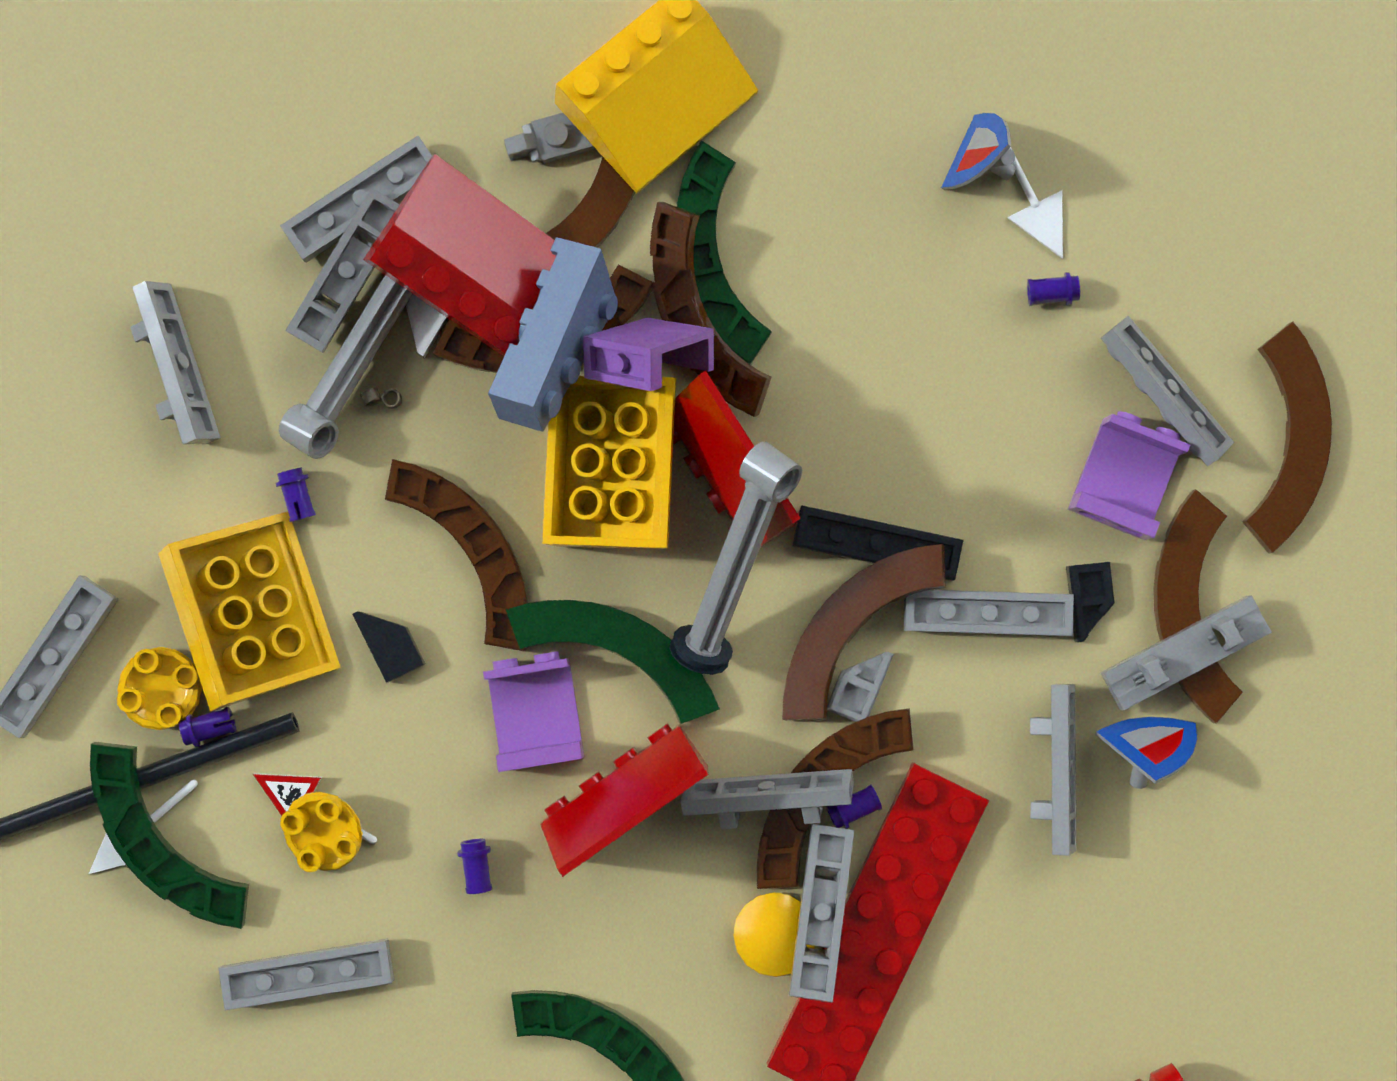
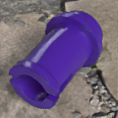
(1053, 290)
(296, 494)
(206, 726)
(862, 804)
(475, 865)

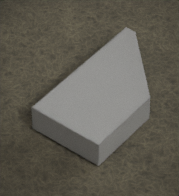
(859, 687)

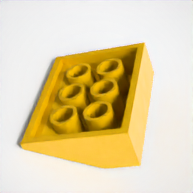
(655, 90)
(610, 467)
(248, 609)

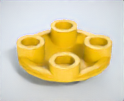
(159, 688)
(322, 831)
(768, 933)

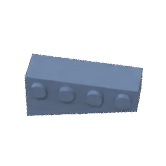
(572, 303)

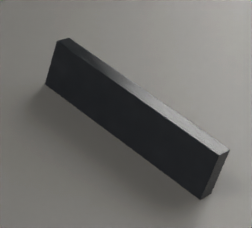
(867, 539)

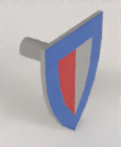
(982, 149)
(1152, 745)

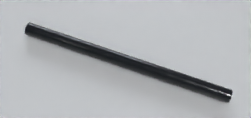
(153, 773)

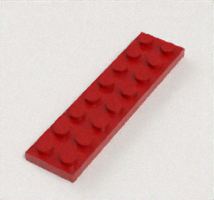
(882, 927)

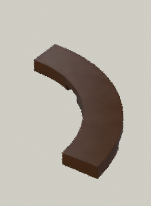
(598, 211)
(680, 302)
(467, 351)
(1306, 438)
(475, 533)
(1178, 597)
(844, 615)
(846, 749)

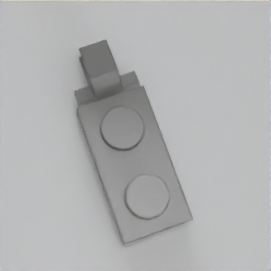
(548, 140)

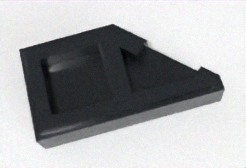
(1092, 595)
(390, 645)

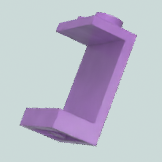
(635, 352)
(1127, 474)
(534, 712)

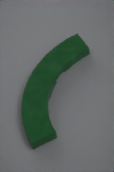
(701, 195)
(621, 634)
(148, 852)
(594, 1025)

